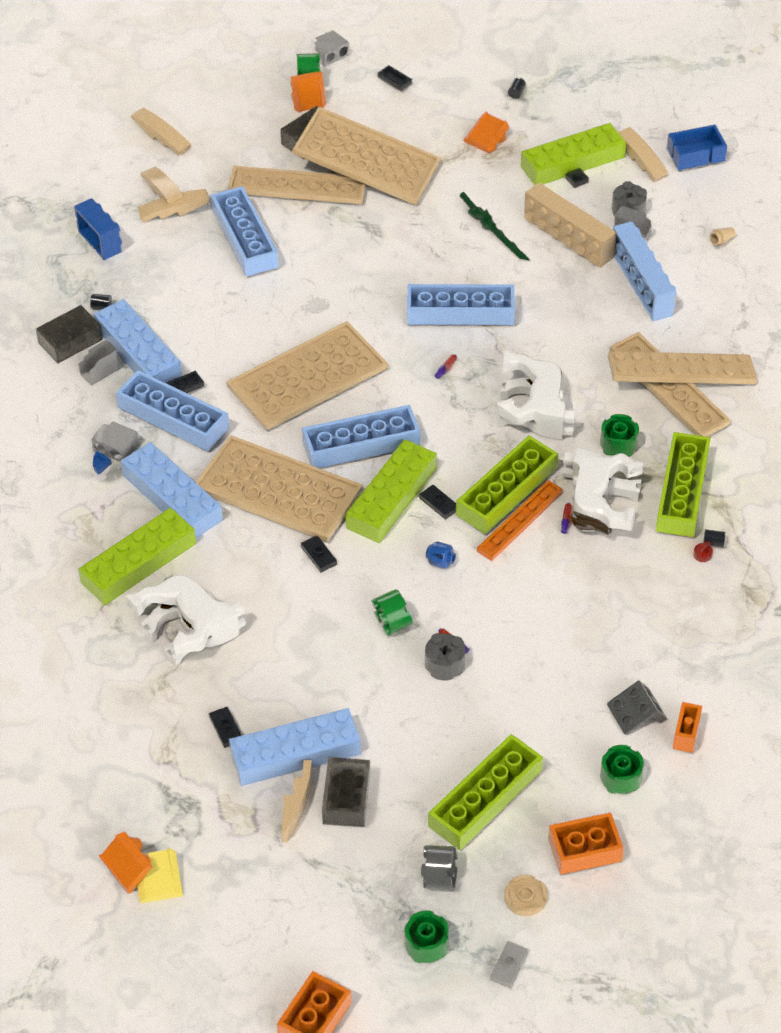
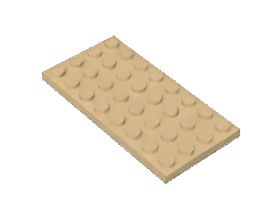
(366, 155)
(307, 375)
(279, 488)

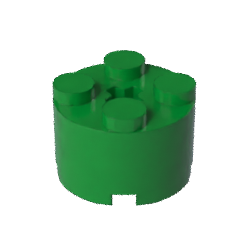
(308, 63)
(619, 435)
(392, 612)
(621, 769)
(426, 937)

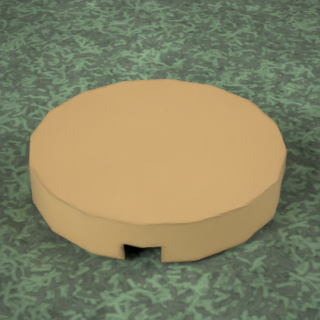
(525, 895)

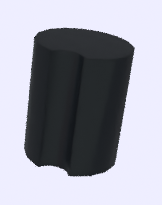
(516, 88)
(100, 301)
(715, 538)

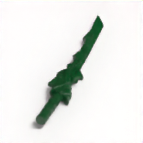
(487, 223)

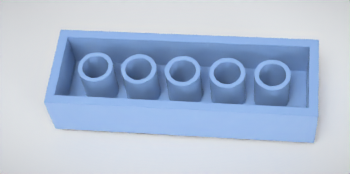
(244, 231)
(644, 272)
(460, 304)
(137, 342)
(173, 410)
(359, 436)
(171, 487)
(284, 747)

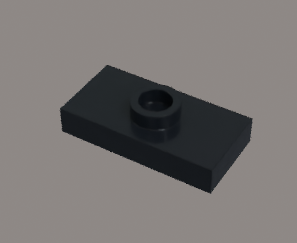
(395, 78)
(187, 382)
(438, 501)
(318, 553)
(224, 725)

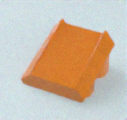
(308, 91)
(487, 133)
(126, 861)

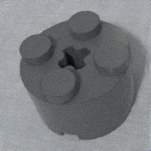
(630, 196)
(445, 656)
(440, 867)

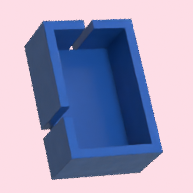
(696, 147)
(98, 228)

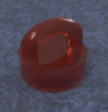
(703, 552)

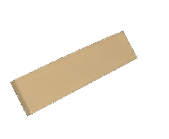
(161, 130)
(643, 154)
(161, 185)
(190, 201)
(295, 804)

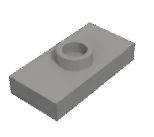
(509, 964)

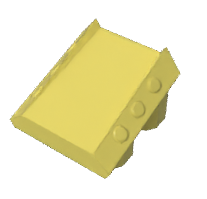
(163, 878)

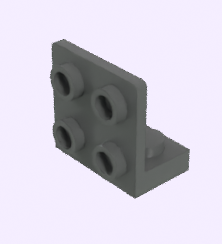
(635, 707)

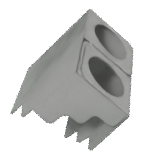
(331, 47)
(639, 219)
(99, 362)
(115, 441)

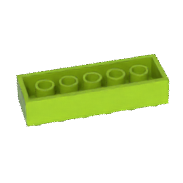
(580, 150)
(506, 484)
(683, 484)
(391, 491)
(137, 556)
(485, 792)

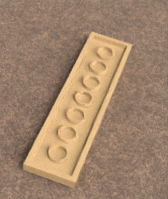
(297, 184)
(681, 367)
(680, 398)

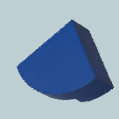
(100, 462)

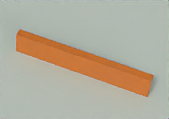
(519, 520)

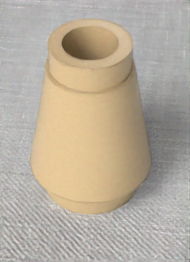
(722, 235)

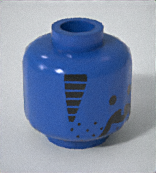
(440, 554)

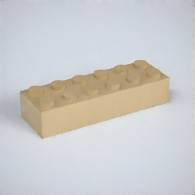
(569, 225)

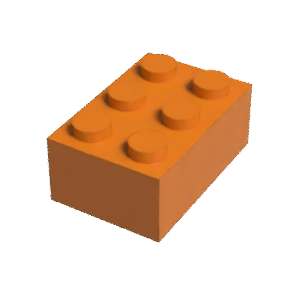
(585, 843)
(315, 1007)

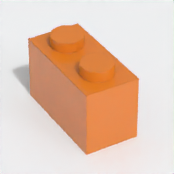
(687, 727)

